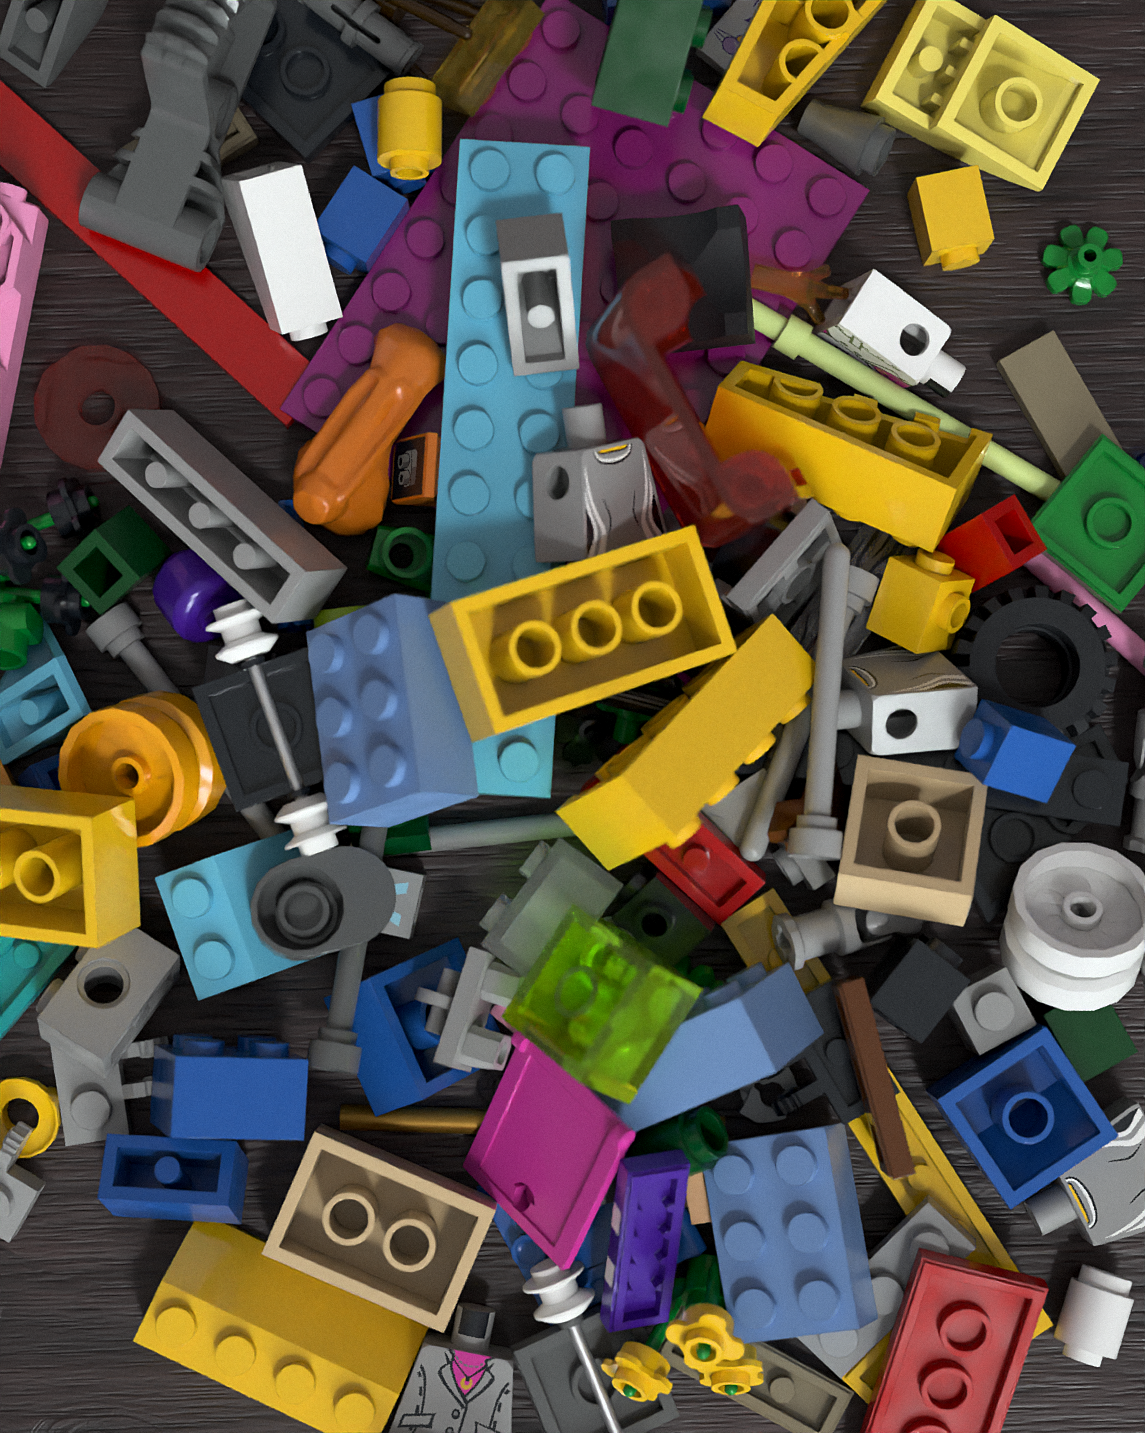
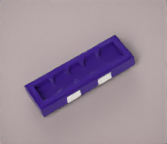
(644, 1240)

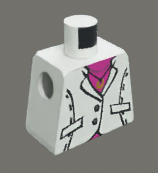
(876, 322)

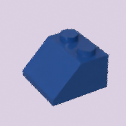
(390, 1028)
(1022, 1113)

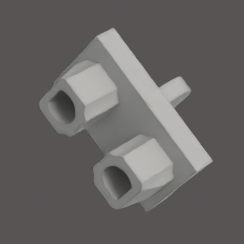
(462, 1010)

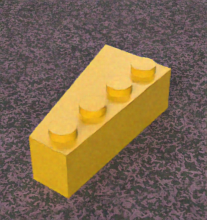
(781, 59)
(694, 747)

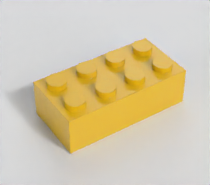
(581, 632)
(67, 866)

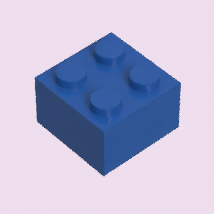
(228, 1090)

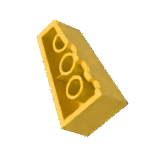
(856, 459)

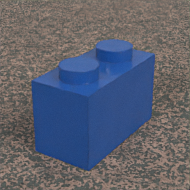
(173, 1178)

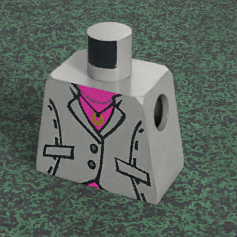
(459, 1380)

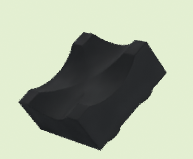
(719, 253)

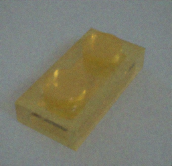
(477, 64)

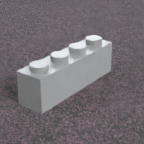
(222, 515)

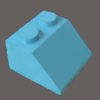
(213, 915)

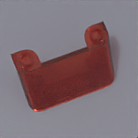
(629, 354)

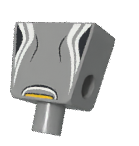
(592, 492)
(904, 701)
(1104, 1190)

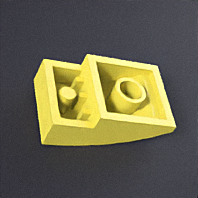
(980, 92)

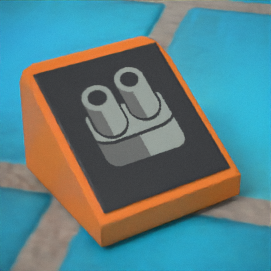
(416, 470)

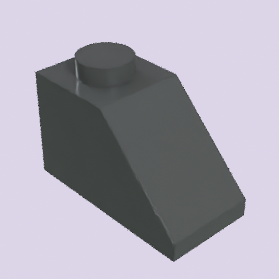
(45, 34)

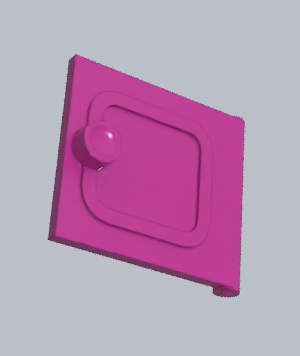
(547, 1151)

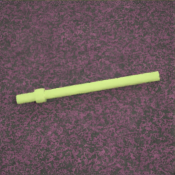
(794, 338)

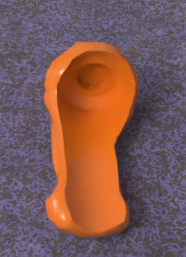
(344, 468)

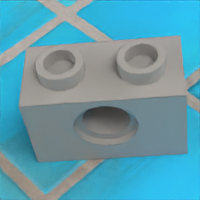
(103, 1032)

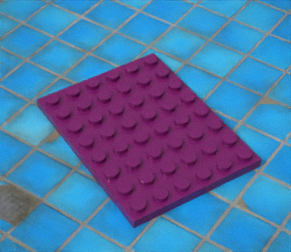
(636, 170)

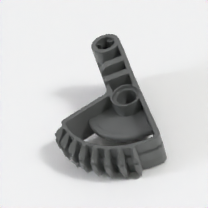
(170, 186)

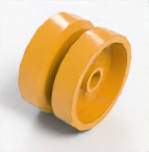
(146, 751)

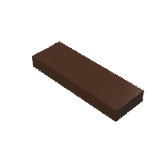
(873, 1077)

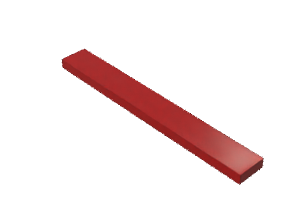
(188, 299)

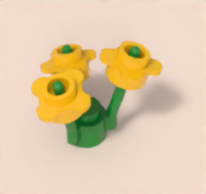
(701, 1334)

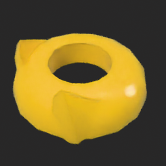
(45, 1101)

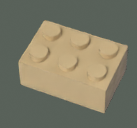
(380, 1227)

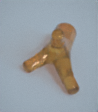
(799, 287)

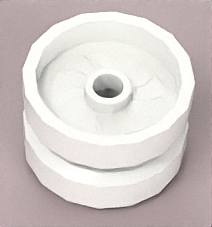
(1075, 926)

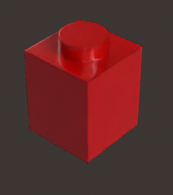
(993, 543)

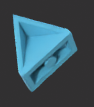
(39, 701)

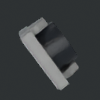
(775, 565)

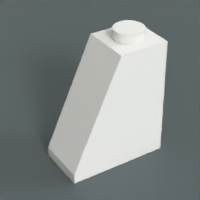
(283, 248)

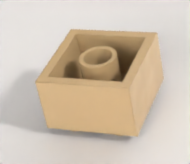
(911, 841)

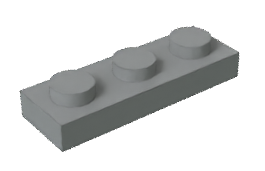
(890, 1267)

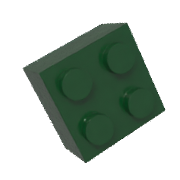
(646, 58)

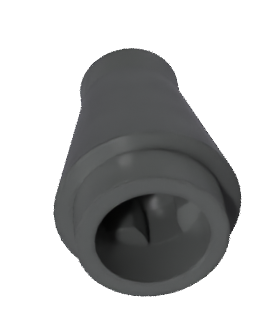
(849, 136)

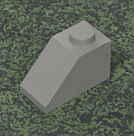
(538, 294)

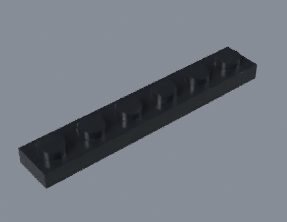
(1086, 791)

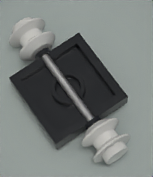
(267, 728)

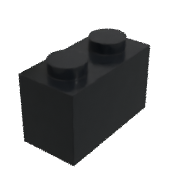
(915, 985)

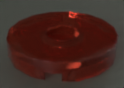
(71, 382)

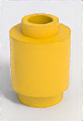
(409, 128)

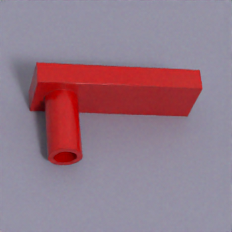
(706, 867)

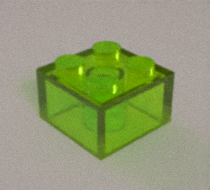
(601, 1004)

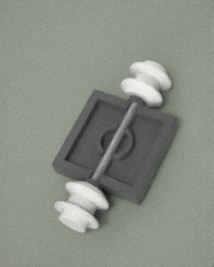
(565, 1362)

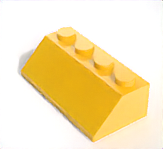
(279, 1333)

